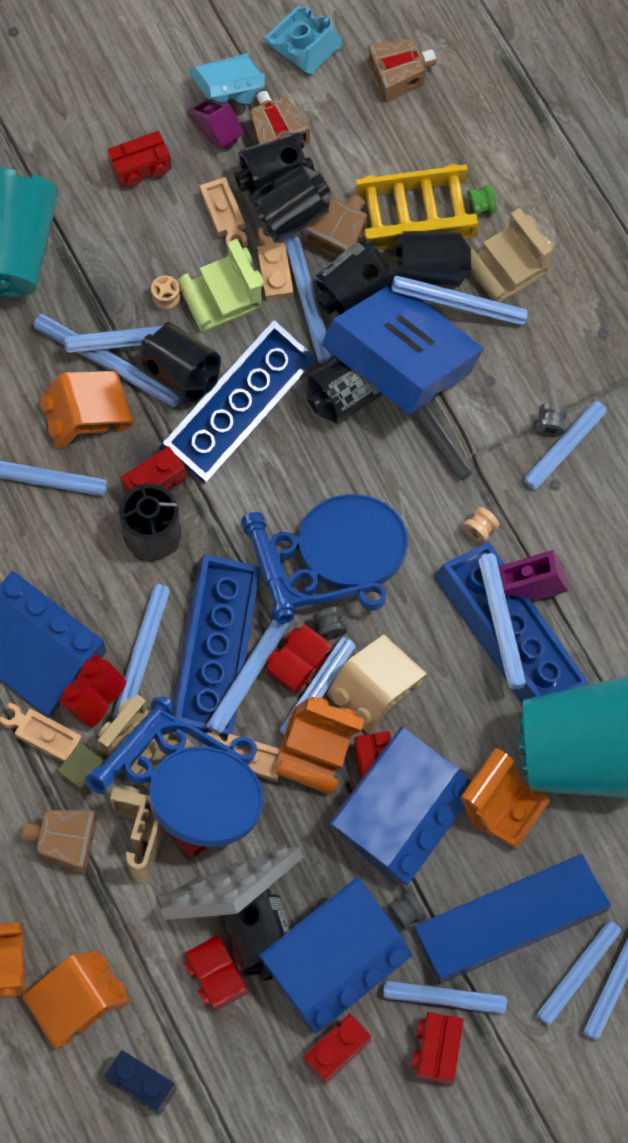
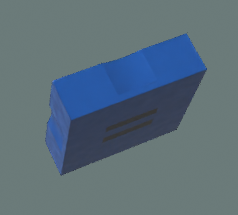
(402, 347)

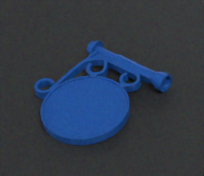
(342, 542)
(194, 792)

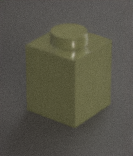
(78, 766)

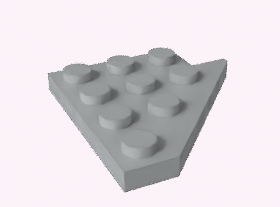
(230, 888)

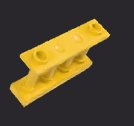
(385, 236)

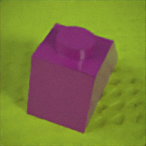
(216, 122)
(534, 576)

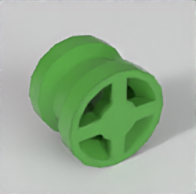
(482, 200)

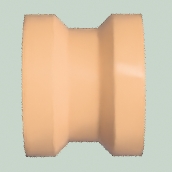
(163, 286)
(481, 525)

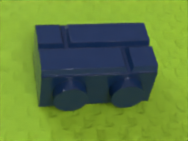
(140, 1082)

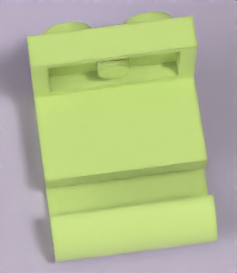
(224, 289)

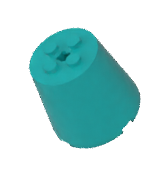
(25, 226)
(577, 740)

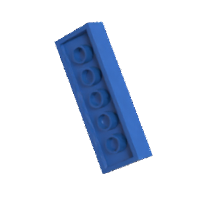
(238, 401)
(214, 638)
(542, 655)
(511, 918)

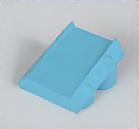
(304, 39)
(229, 79)

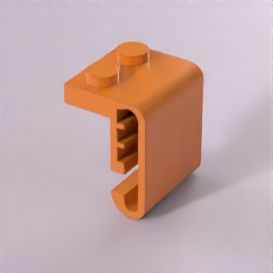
(84, 405)
(316, 743)
(501, 801)
(12, 961)
(75, 996)

